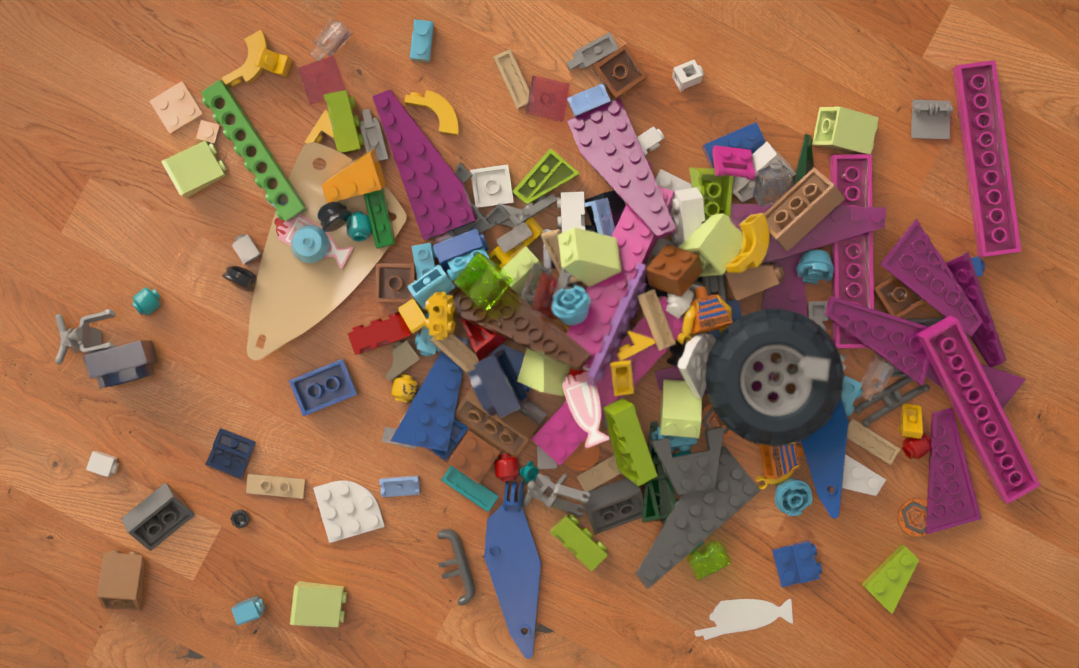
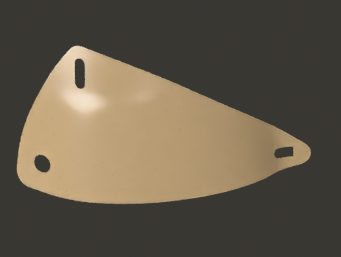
(298, 294)

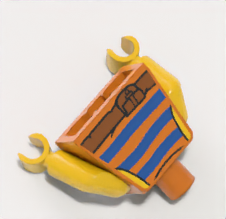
(705, 315)
(779, 462)

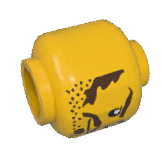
(404, 388)

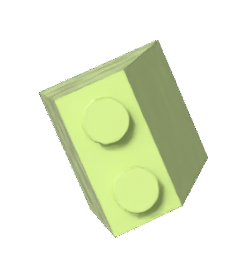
(845, 130)
(195, 168)
(716, 244)
(589, 255)
(520, 268)
(543, 373)
(679, 410)
(317, 604)

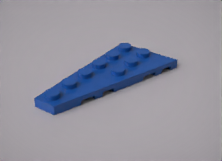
(433, 409)

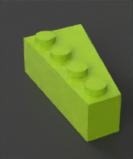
(714, 189)
(628, 442)

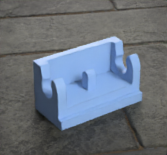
(588, 100)
(602, 216)
(400, 486)

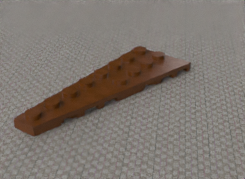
(515, 321)

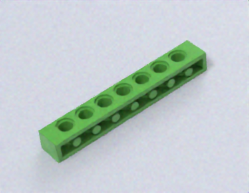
(211, 98)

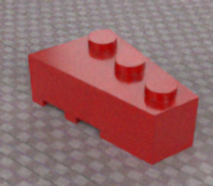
(378, 333)
(481, 339)

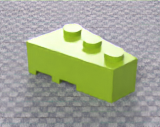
(344, 122)
(545, 177)
(579, 541)
(891, 578)

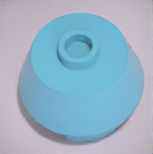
(309, 243)
(815, 266)
(571, 305)
(792, 496)

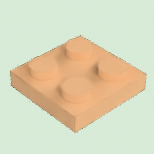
(176, 107)

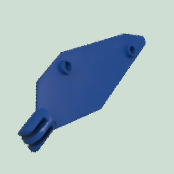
(826, 458)
(514, 567)

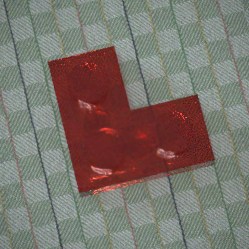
(543, 297)

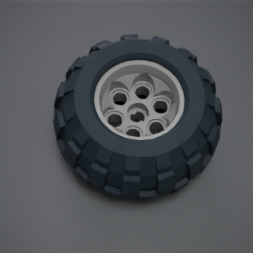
(749, 411)

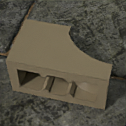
(404, 357)

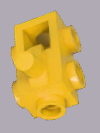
(440, 322)

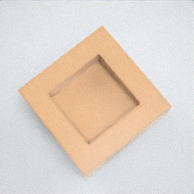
(208, 132)

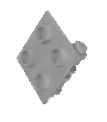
(931, 119)

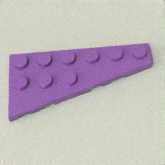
(620, 325)

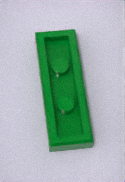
(379, 219)

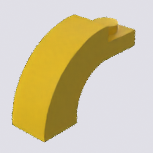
(248, 70)
(440, 106)
(755, 244)
(502, 258)

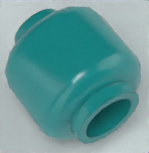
(358, 226)
(146, 301)

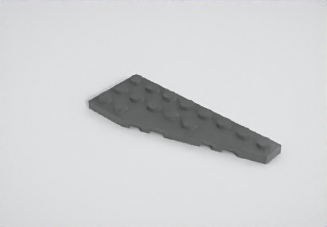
(696, 518)

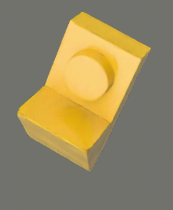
(273, 62)
(323, 125)
(413, 315)
(640, 342)
(622, 378)
(911, 421)

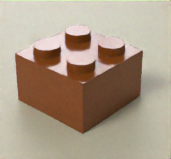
(620, 72)
(674, 270)
(393, 282)
(896, 297)
(474, 456)

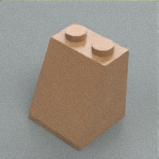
(755, 279)
(121, 580)

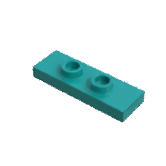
(469, 488)

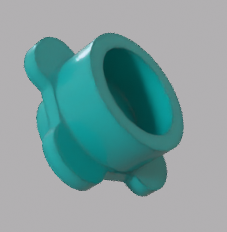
(529, 472)

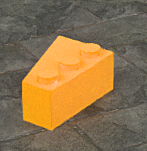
(356, 179)

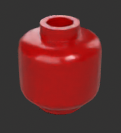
(916, 447)
(506, 467)

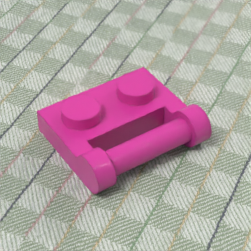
(733, 158)

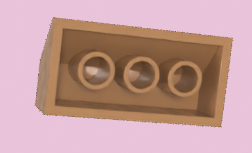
(802, 208)
(505, 433)

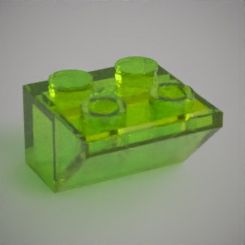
(483, 281)
(708, 560)

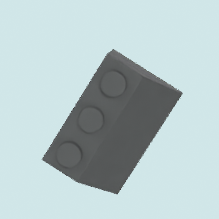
(614, 505)
(157, 517)

